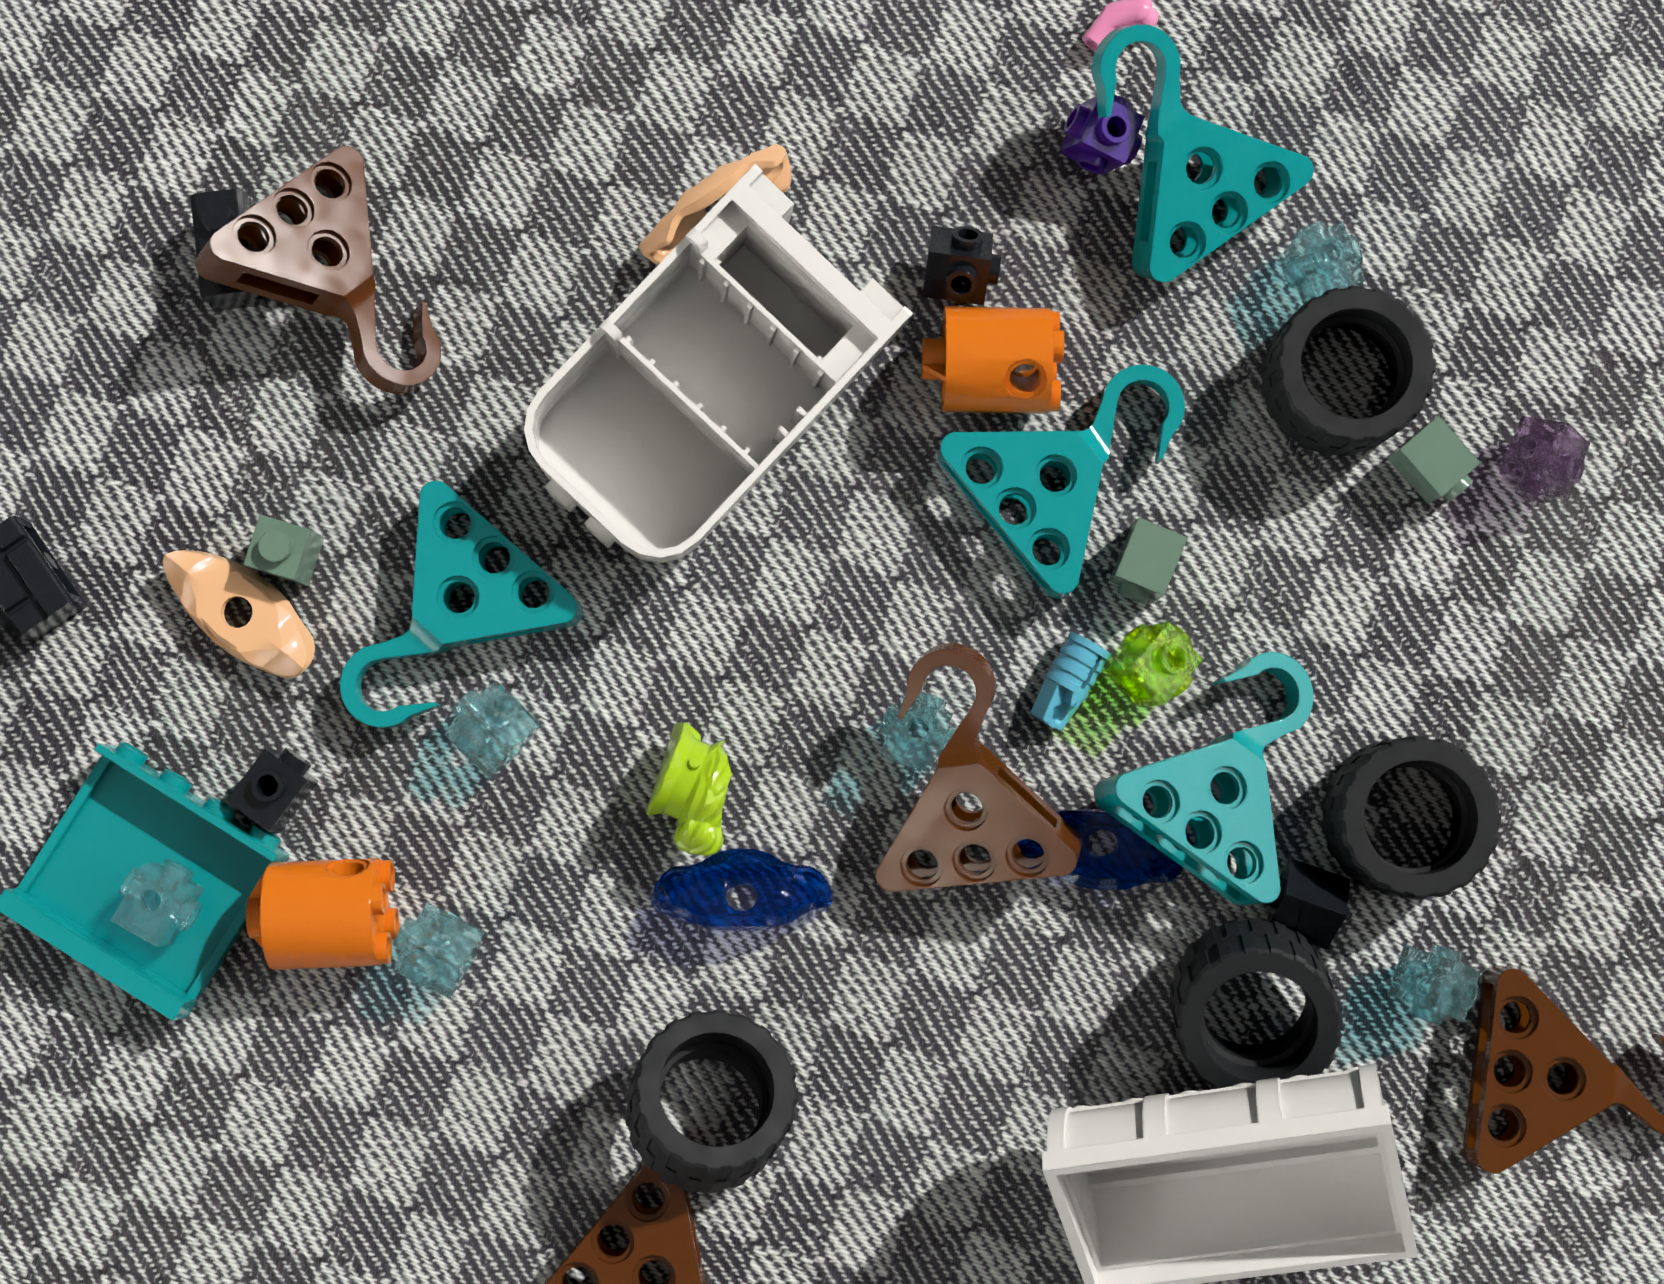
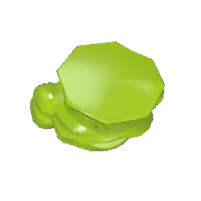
(693, 790)

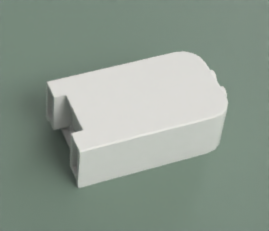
(705, 377)

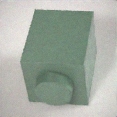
(1435, 462)
(284, 550)
(1147, 561)

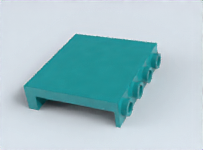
(118, 823)

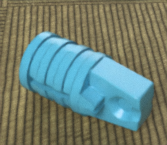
(1069, 681)

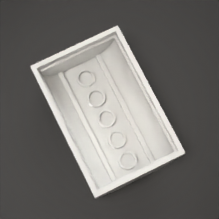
(1231, 1181)

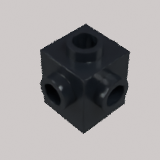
(960, 265)

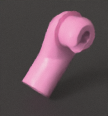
(1117, 15)

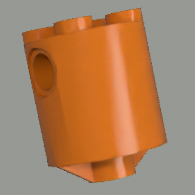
(996, 360)
(324, 913)

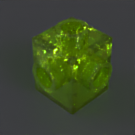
(1154, 664)

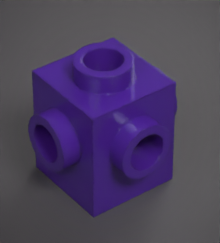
(1101, 142)

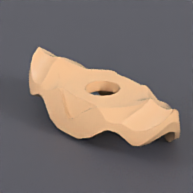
(692, 203)
(273, 637)

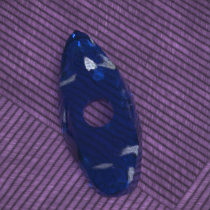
(1127, 866)
(700, 891)

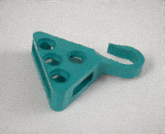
(1172, 136)
(1080, 455)
(435, 628)
(1240, 818)

